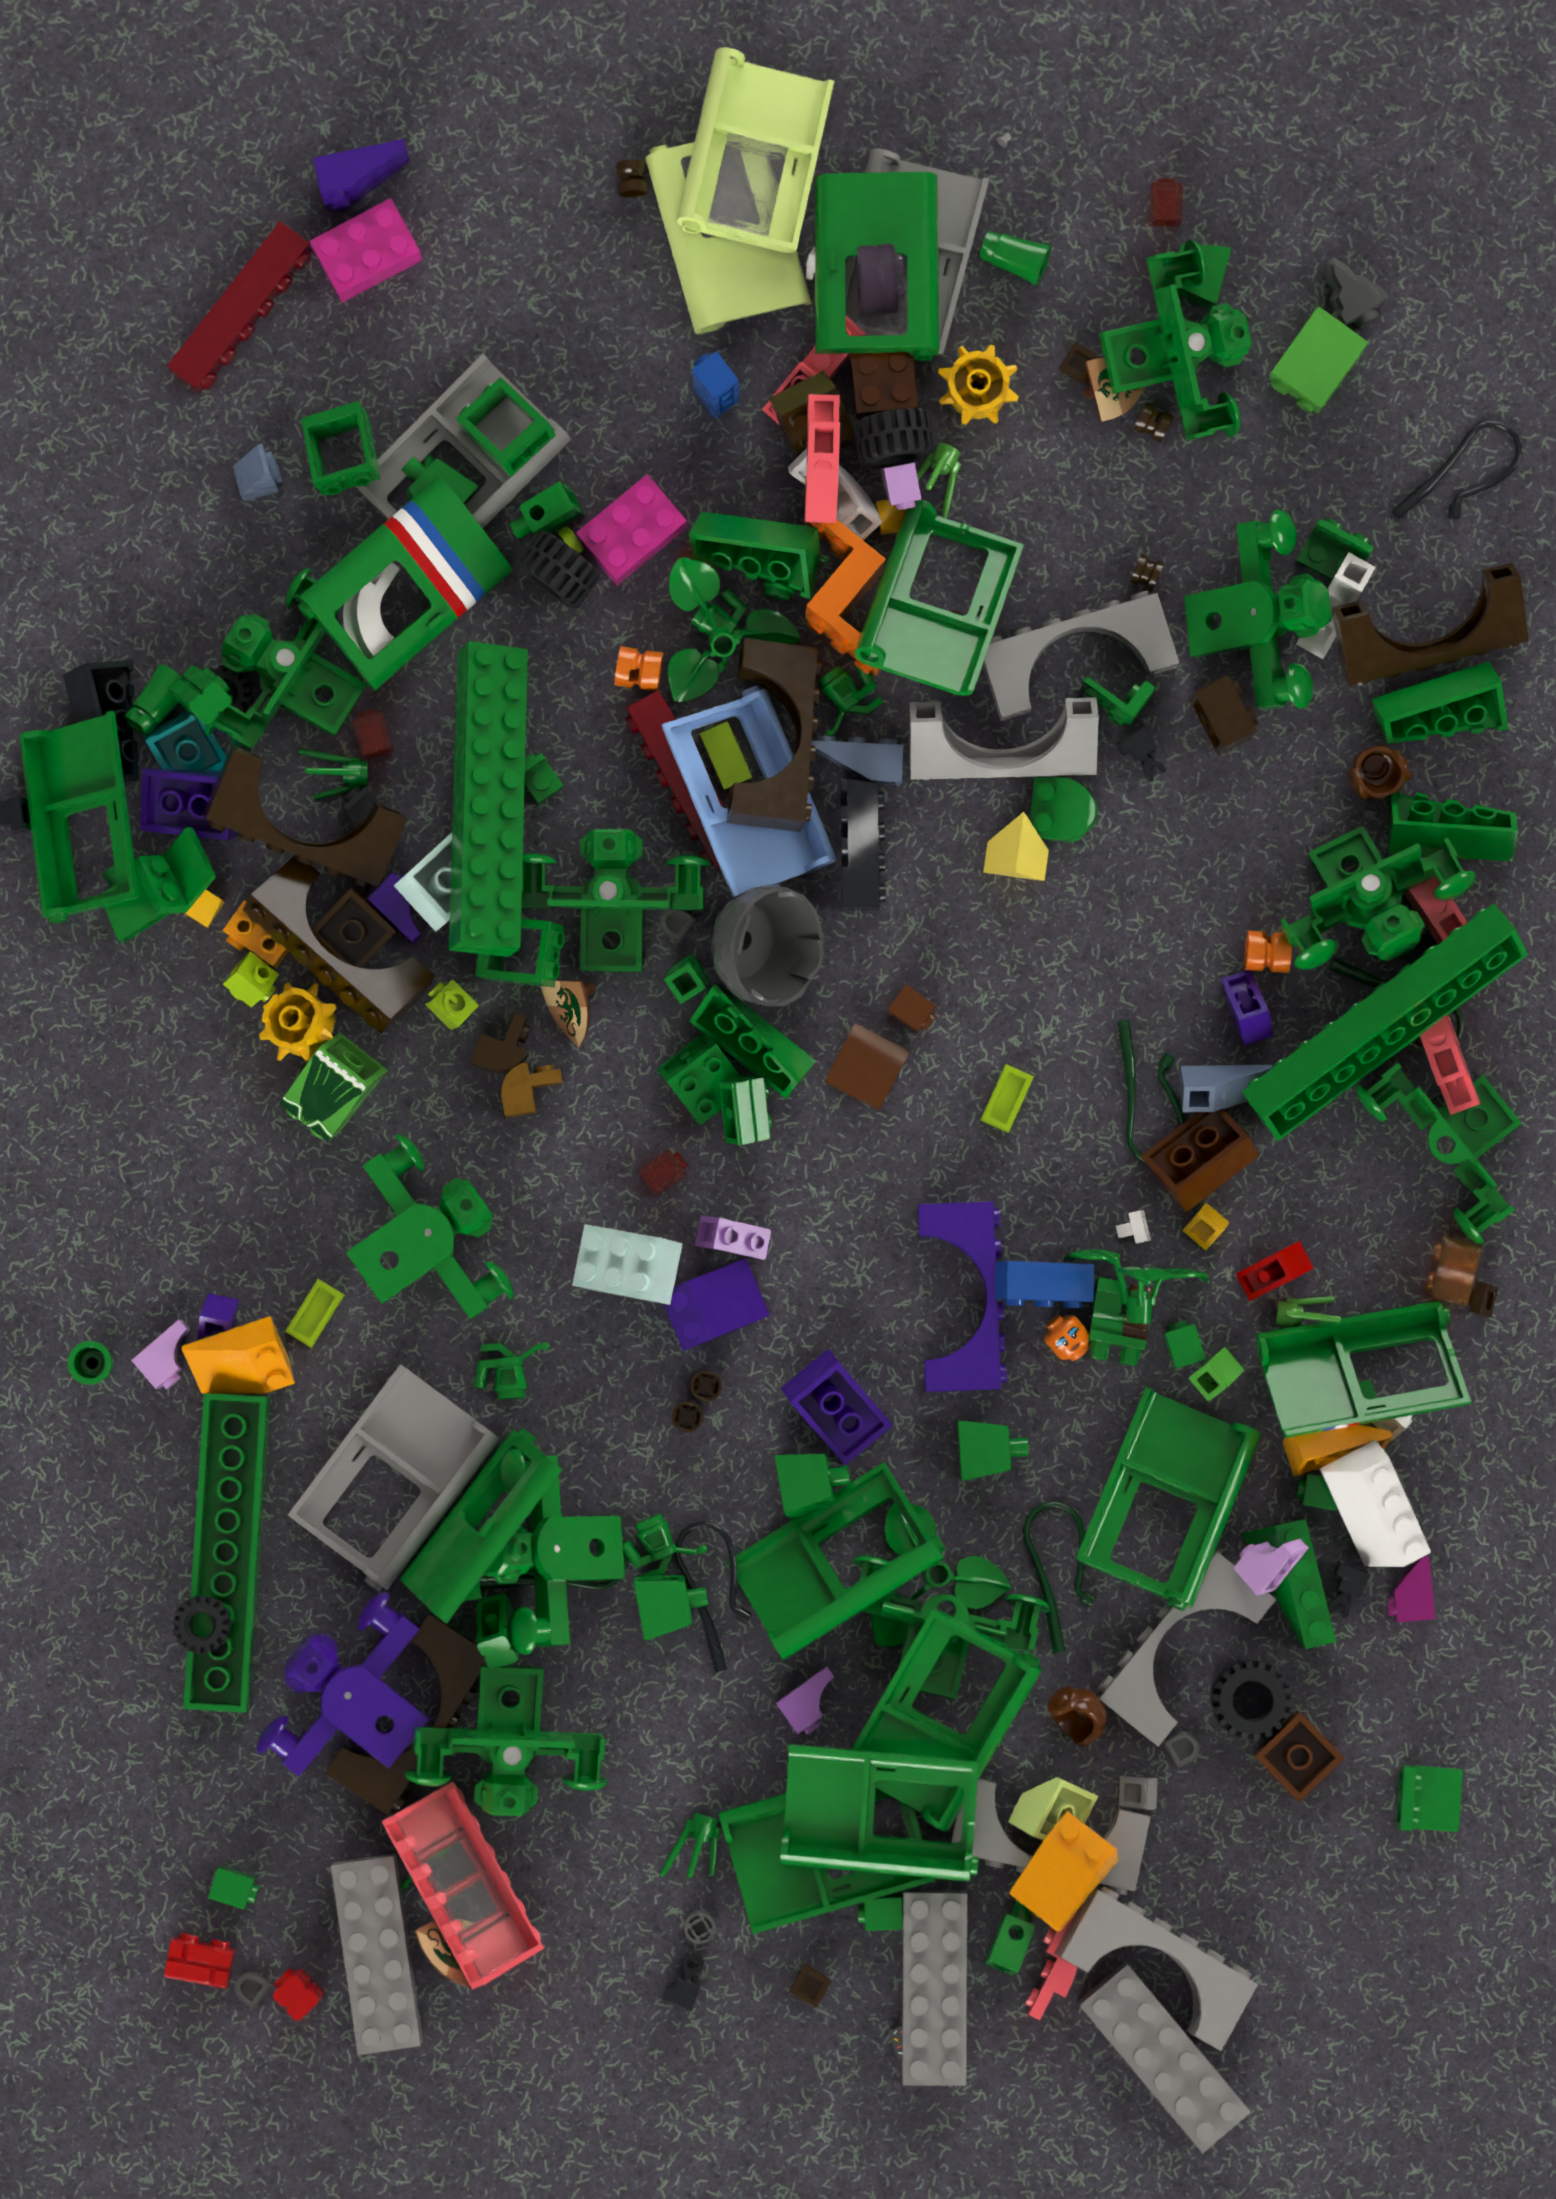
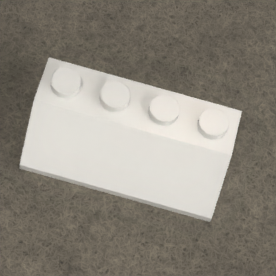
(1375, 1508)

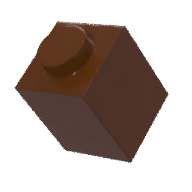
(912, 1009)

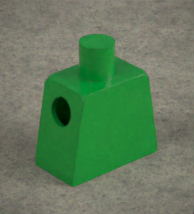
(1209, 290)
(424, 476)
(559, 509)
(130, 916)
(987, 1449)
(808, 1482)
(666, 1603)
(1005, 1952)

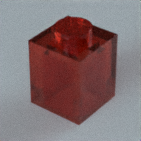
(1165, 203)
(372, 734)
(664, 1171)

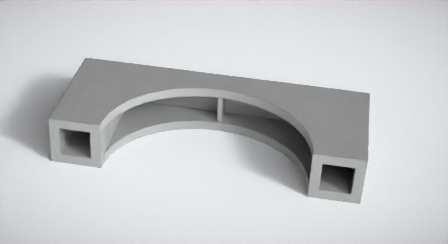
(1216, 1989)

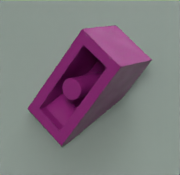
(1413, 1594)

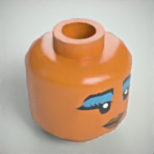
(1067, 1337)

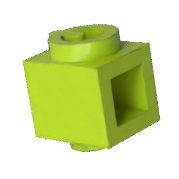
(251, 980)
(450, 1003)

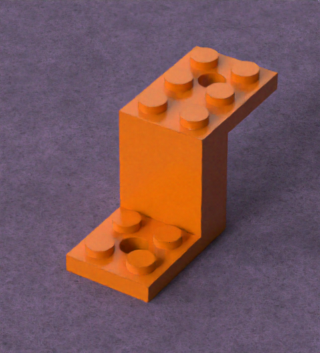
(844, 588)

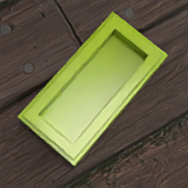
(725, 755)
(1007, 1098)
(314, 1313)

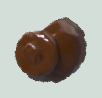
(1378, 772)
(1078, 1714)

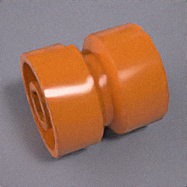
(650, 668)
(1267, 952)

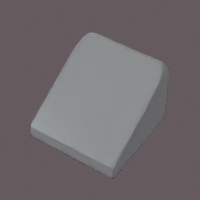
(1138, 1792)

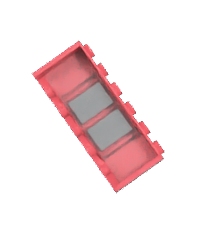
(463, 1885)

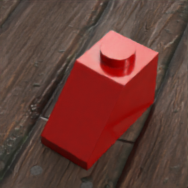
(1274, 1270)

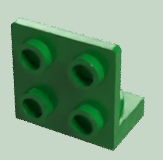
(1329, 546)
(1119, 711)
(178, 876)
(696, 1076)
(1428, 1798)

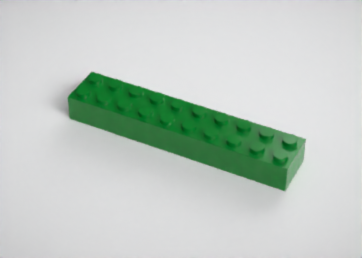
(488, 799)
(1385, 1022)
(228, 1547)

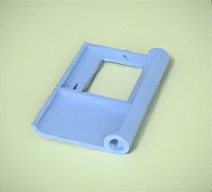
(748, 853)

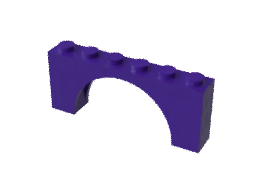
(978, 1361)

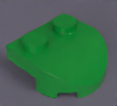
(1062, 809)

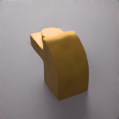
(519, 1084)

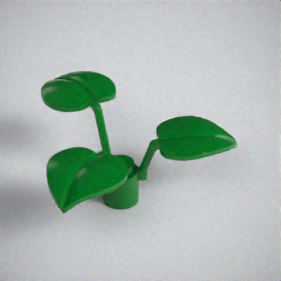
(689, 671)
(1138, 1303)
(976, 1580)

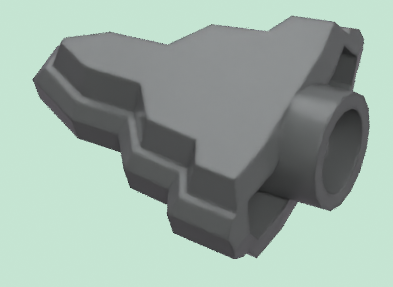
(1352, 296)

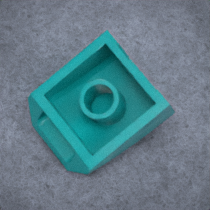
(185, 745)

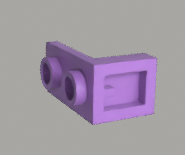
(732, 1237)

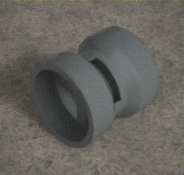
(703, 1924)

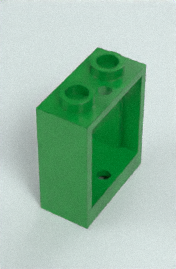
(333, 423)
(523, 446)
(547, 968)

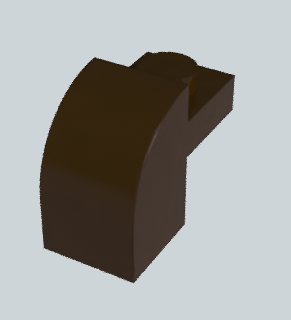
(499, 1055)

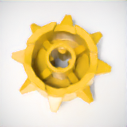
(985, 369)
(298, 1021)

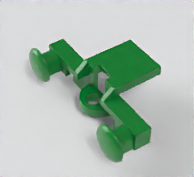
(1470, 1130)
(947, 1672)

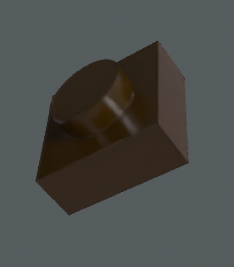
(1074, 363)
(1482, 1299)
(810, 1985)

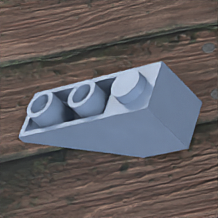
(257, 474)
(869, 761)
(1216, 1086)

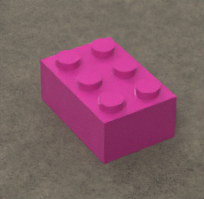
(366, 250)
(632, 530)

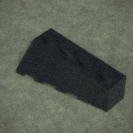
(101, 689)
(860, 845)

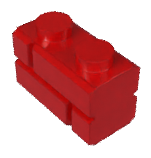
(200, 1961)
(297, 1993)

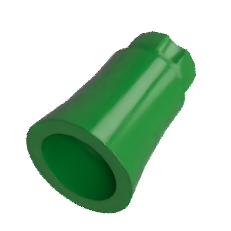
(1016, 255)
(153, 702)
(80, 1358)

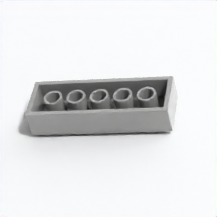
(377, 1954)
(934, 1987)
(1164, 2057)

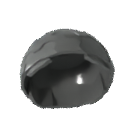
(767, 945)

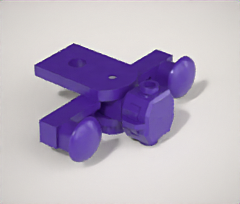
(350, 1695)

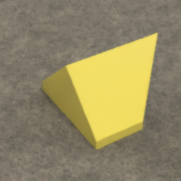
(1017, 851)

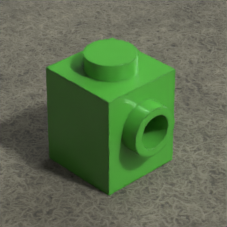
(1216, 1374)

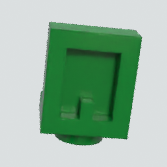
(540, 778)

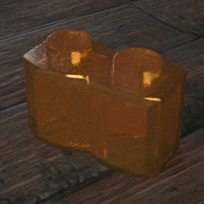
(1453, 1271)

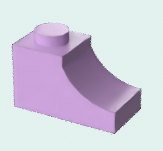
(901, 485)
(160, 1358)
(1267, 1566)

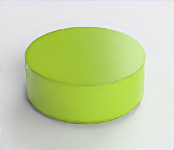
(570, 539)

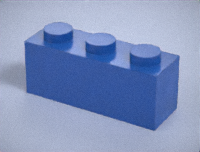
(715, 383)
(1044, 1283)

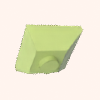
(1046, 1804)

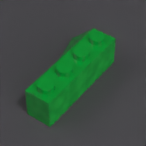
(759, 549)
(1444, 705)
(1473, 832)
(752, 1040)
(1301, 1591)

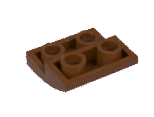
(867, 1066)

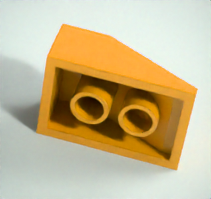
(241, 1360)
(1316, 1450)
(1064, 1871)

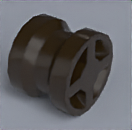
(1147, 572)

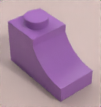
(802, 1703)

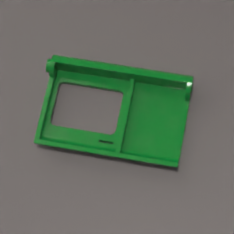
(875, 211)
(65, 775)
(461, 1554)
(794, 1582)
(903, 1730)
(833, 1813)

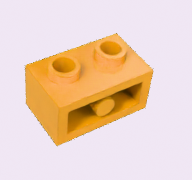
(247, 934)

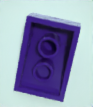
(354, 173)
(177, 800)
(715, 1304)
(836, 1406)

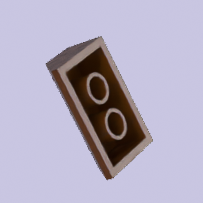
(1200, 1156)

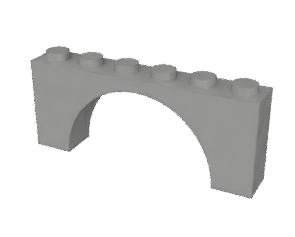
(1135, 623)
(1063, 751)
(1133, 1689)
(991, 1843)

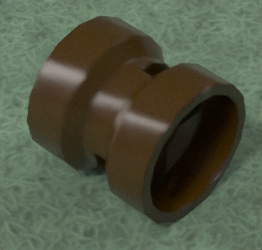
(632, 178)
(1153, 422)
(702, 1386)
(683, 1417)

